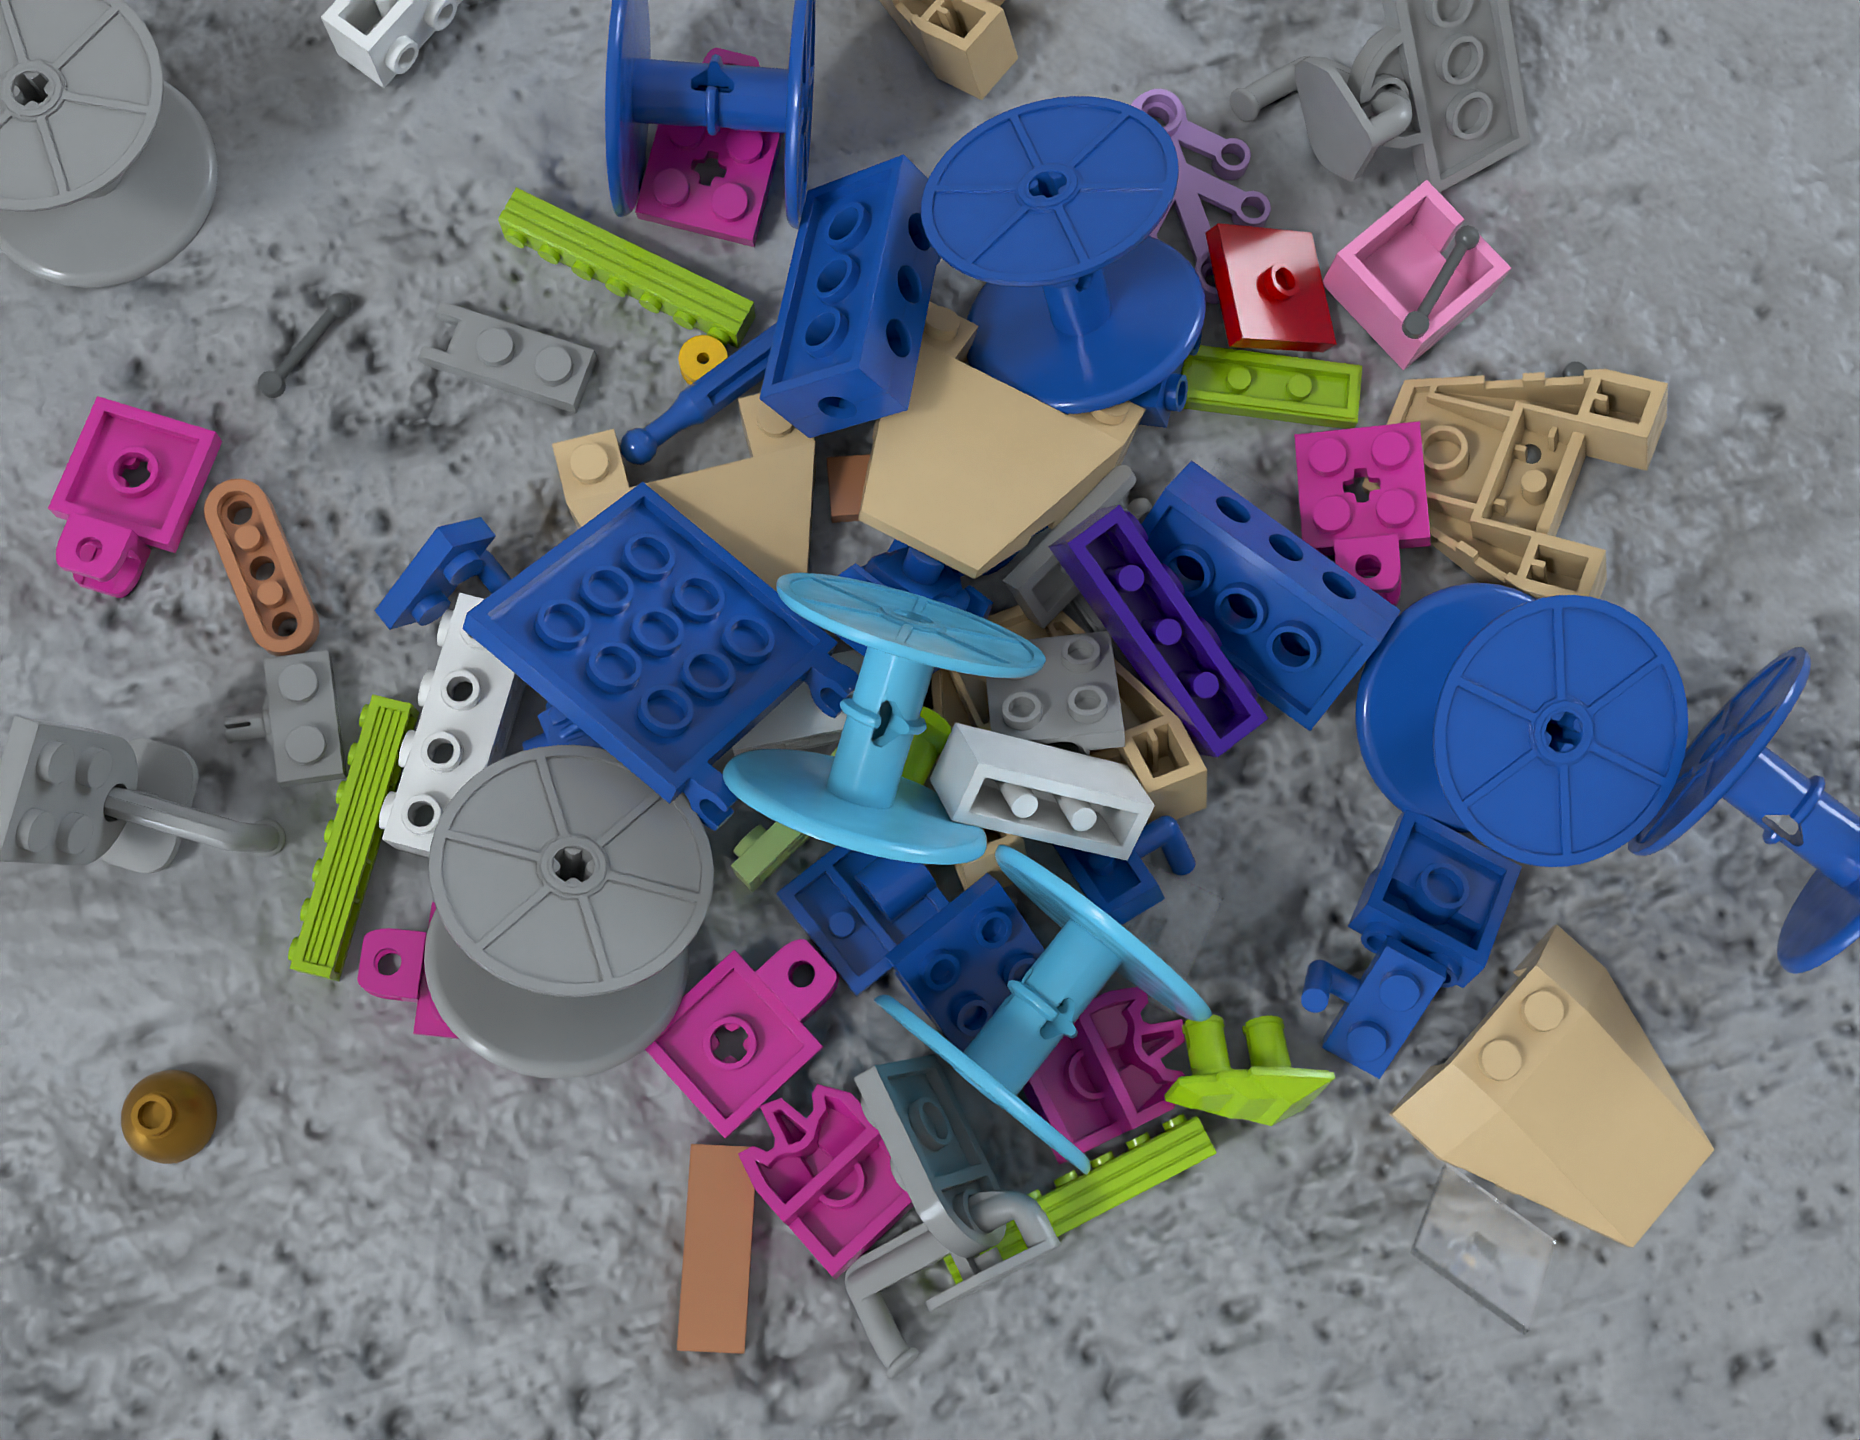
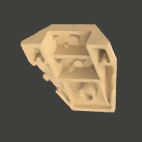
(1562, 1100)

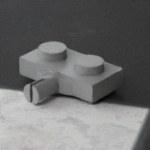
(297, 719)

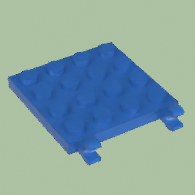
(658, 646)

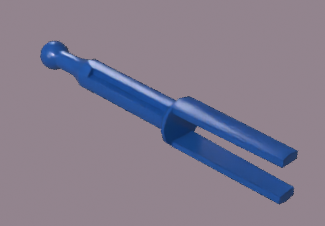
(703, 398)

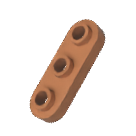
(248, 547)

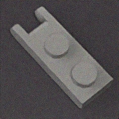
(512, 358)
(1039, 579)

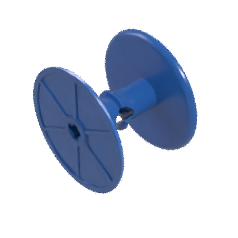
(703, 94)
(1058, 225)
(1524, 720)
(1734, 764)

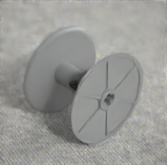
(96, 150)
(563, 911)

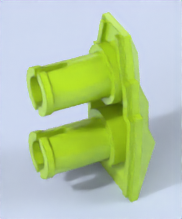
(1259, 1094)

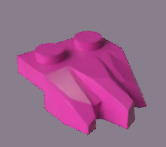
(1108, 1073)
(828, 1177)

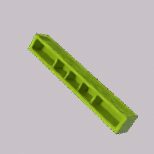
(626, 268)
(351, 840)
(1112, 1181)

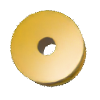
(698, 350)

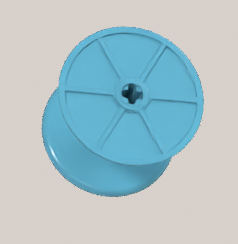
(859, 792)
(1051, 997)

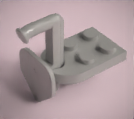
(95, 796)
(952, 1192)

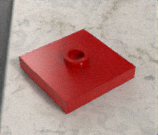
(1270, 288)

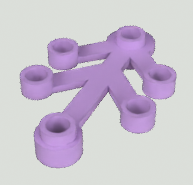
(1196, 184)

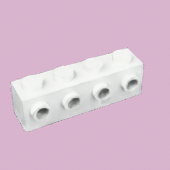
(385, 34)
(461, 731)

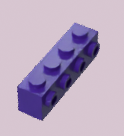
(1158, 629)

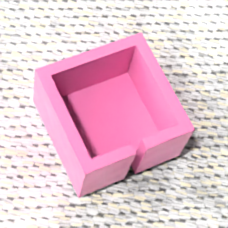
(1394, 265)

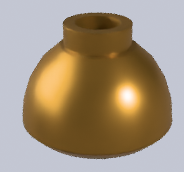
(169, 1116)

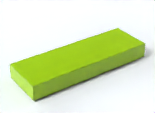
(1273, 387)

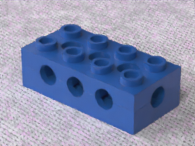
(853, 302)
(1273, 599)

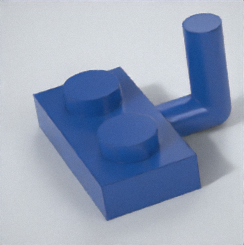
(443, 562)
(1124, 886)
(1377, 1007)

